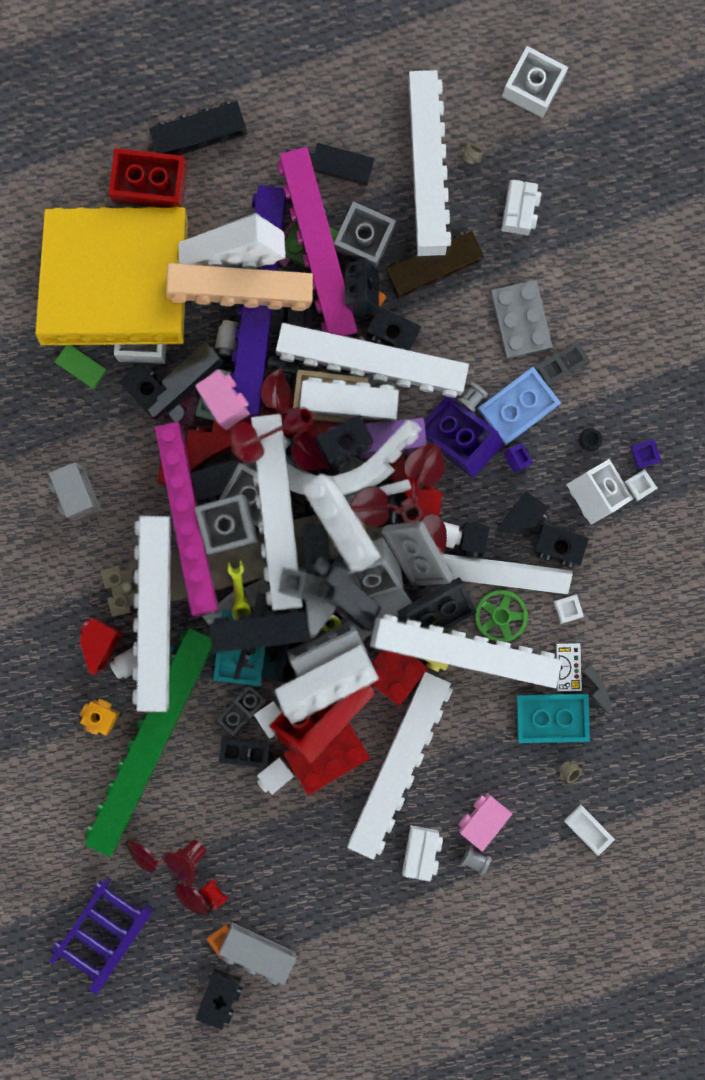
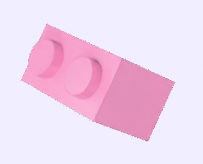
(222, 399)
(484, 821)

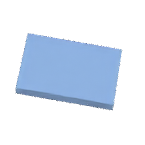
(519, 405)

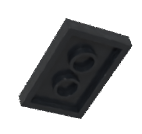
(441, 607)

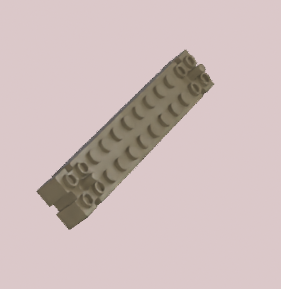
(124, 587)

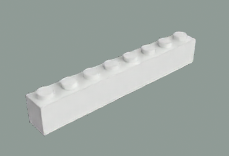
(427, 163)
(371, 359)
(276, 511)
(153, 613)
(464, 652)
(398, 765)

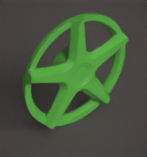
(501, 616)

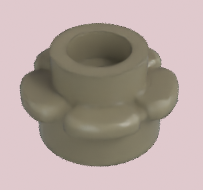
(472, 153)
(570, 771)

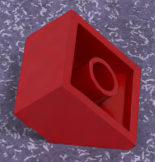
(98, 643)

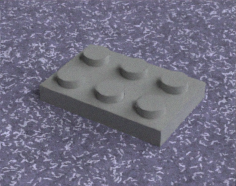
(521, 319)
(417, 554)

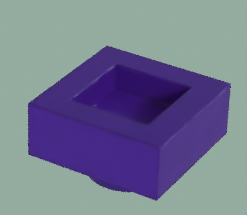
(645, 454)
(518, 458)

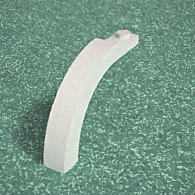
(366, 475)

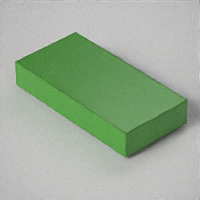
(80, 366)

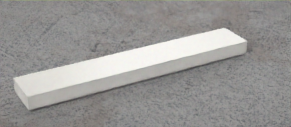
(509, 574)

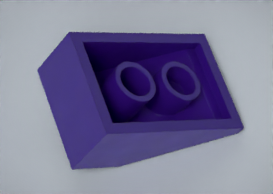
(462, 436)

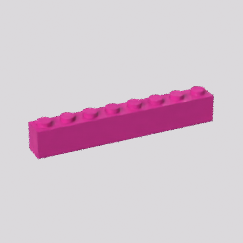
(317, 241)
(186, 524)

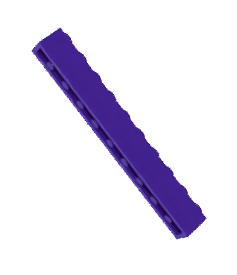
(256, 322)

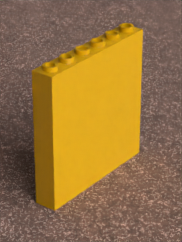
(108, 276)

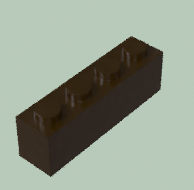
(425, 270)

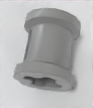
(472, 397)
(476, 861)

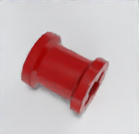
(213, 894)

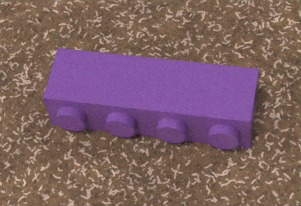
(381, 433)

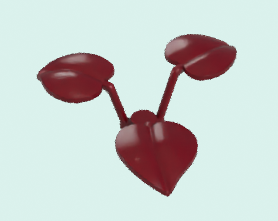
(278, 394)
(426, 466)
(181, 864)

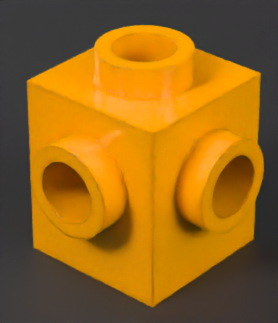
(107, 717)

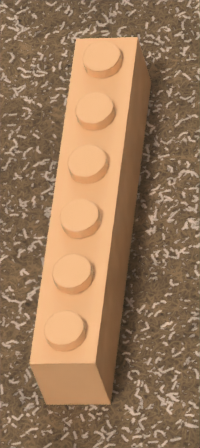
(238, 286)

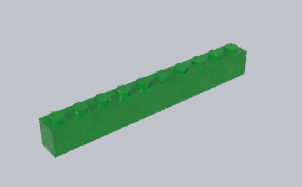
(148, 746)

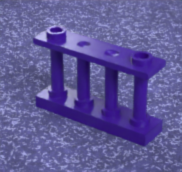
(112, 956)

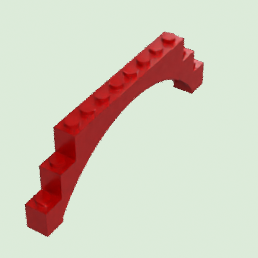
(206, 445)

